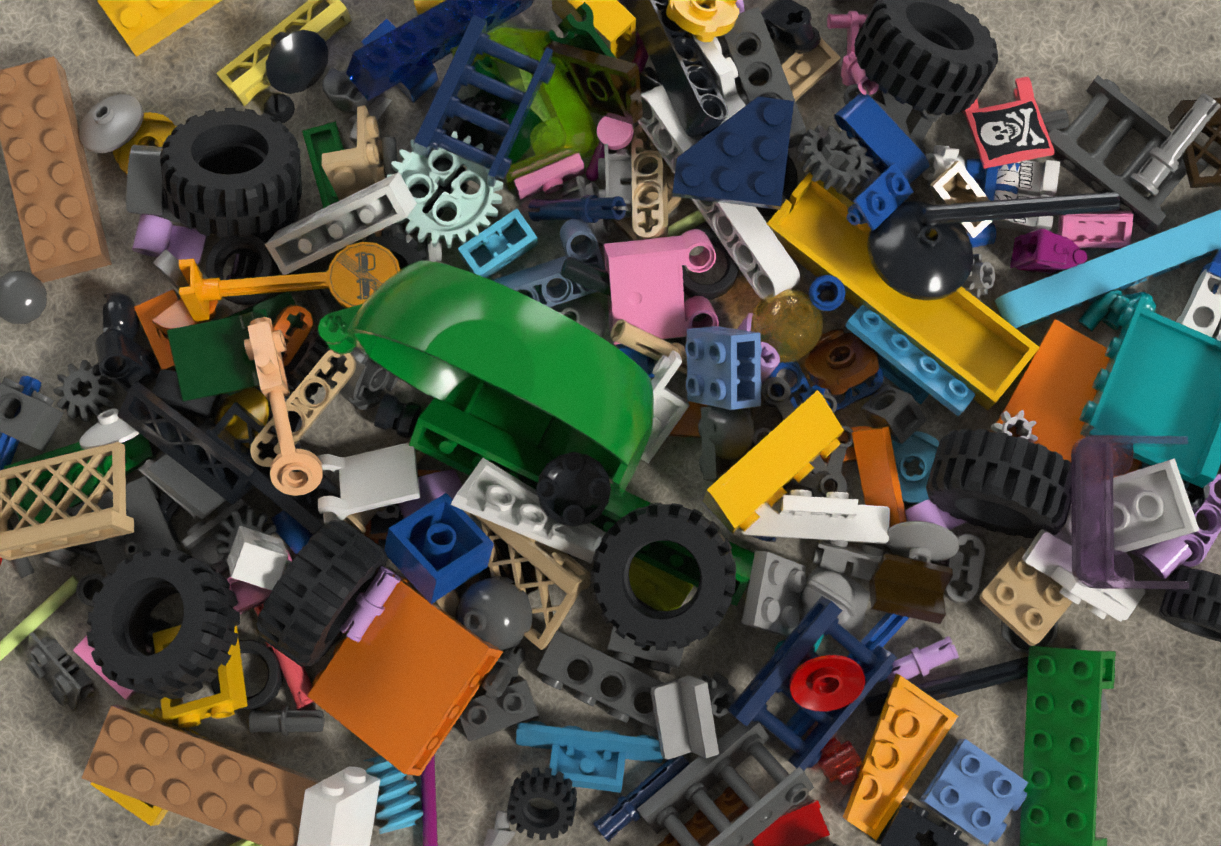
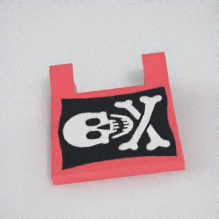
(1009, 130)

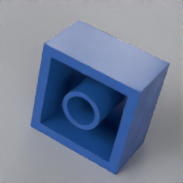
(438, 548)

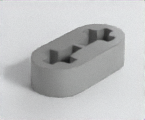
(972, 570)

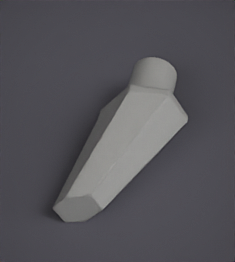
(500, 834)

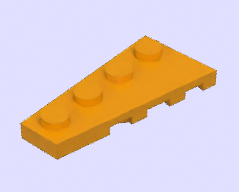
(899, 750)

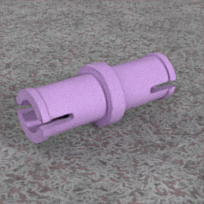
(370, 604)
(924, 659)

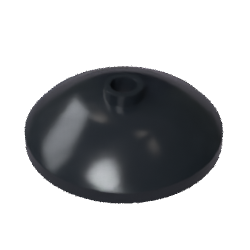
(914, 263)

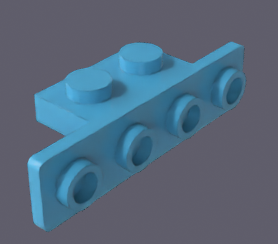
(907, 364)
(589, 757)

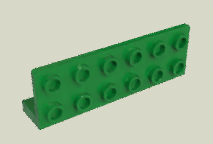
(1063, 745)

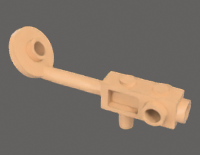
(266, 348)

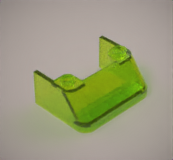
(570, 125)

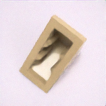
(958, 186)

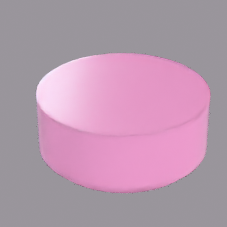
(614, 133)

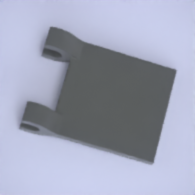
(185, 485)

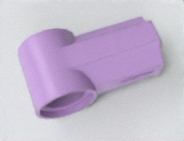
(1164, 556)

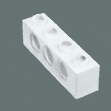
(341, 224)

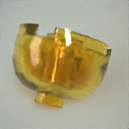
(788, 323)

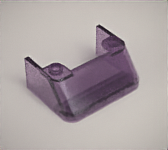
(1093, 465)

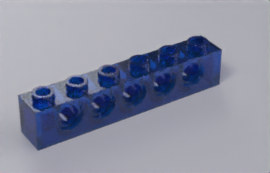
(423, 42)

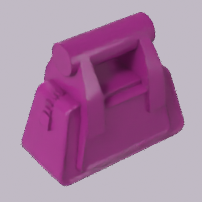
(1045, 252)

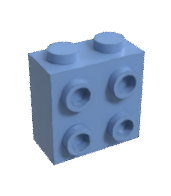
(724, 367)
(974, 792)

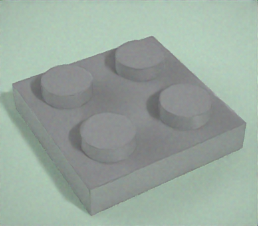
(774, 594)

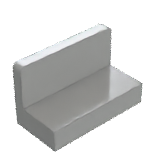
(684, 718)

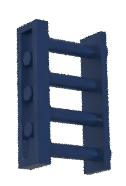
(463, 73)
(776, 678)

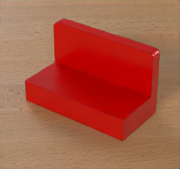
(795, 827)

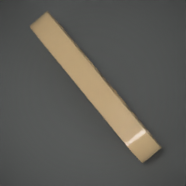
(648, 183)
(298, 403)

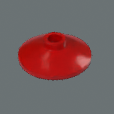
(827, 683)

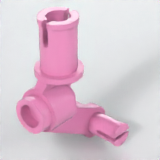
(850, 70)

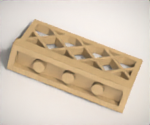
(69, 531)
(548, 563)

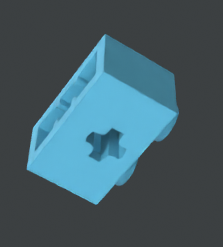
(498, 245)

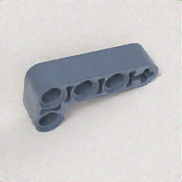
(537, 277)

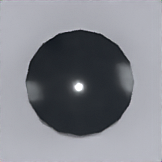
(296, 61)
(573, 489)

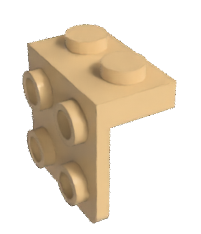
(359, 166)
(1025, 598)

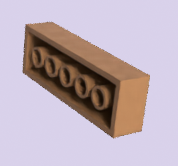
(49, 172)
(198, 778)

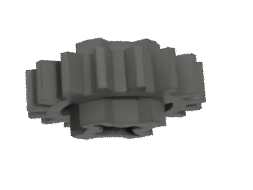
(835, 159)

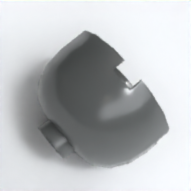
(367, 381)
(495, 611)

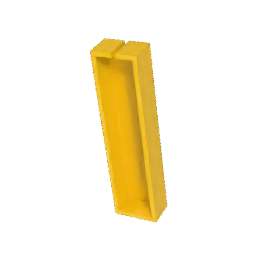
(952, 330)

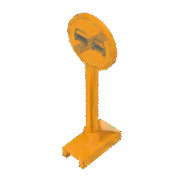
(350, 277)

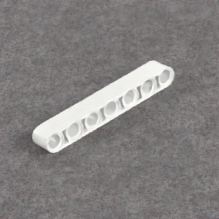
(737, 226)

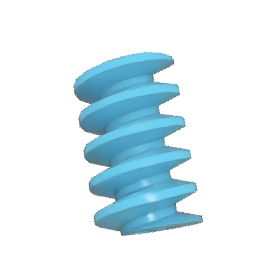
(394, 796)

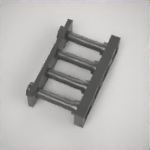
(1091, 166)
(703, 773)

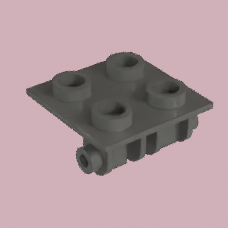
(44, 662)

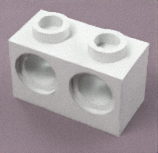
(257, 558)

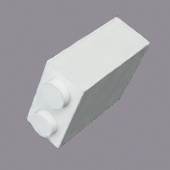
(340, 810)

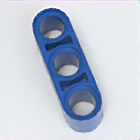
(881, 137)

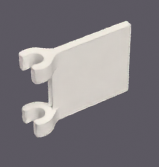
(369, 480)

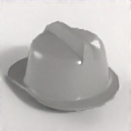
(842, 591)

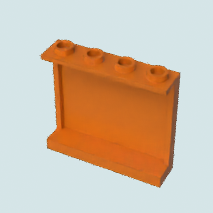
(1058, 388)
(405, 679)

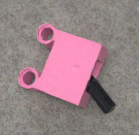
(647, 283)

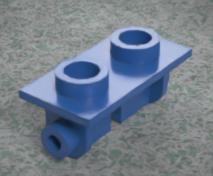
(880, 198)

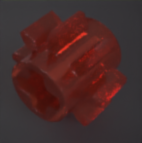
(839, 761)

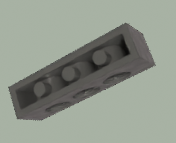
(752, 34)
(36, 419)
(565, 650)

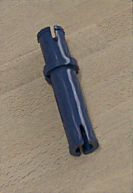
(588, 209)
(626, 808)

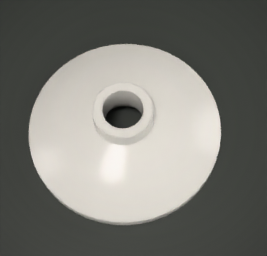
(107, 431)

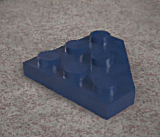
(740, 158)

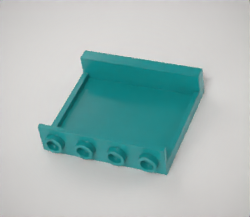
(1161, 384)

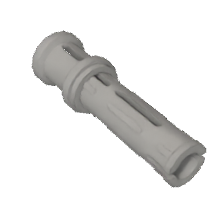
(1164, 158)

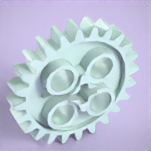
(470, 209)

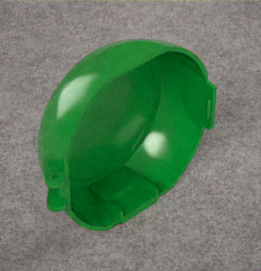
(504, 363)

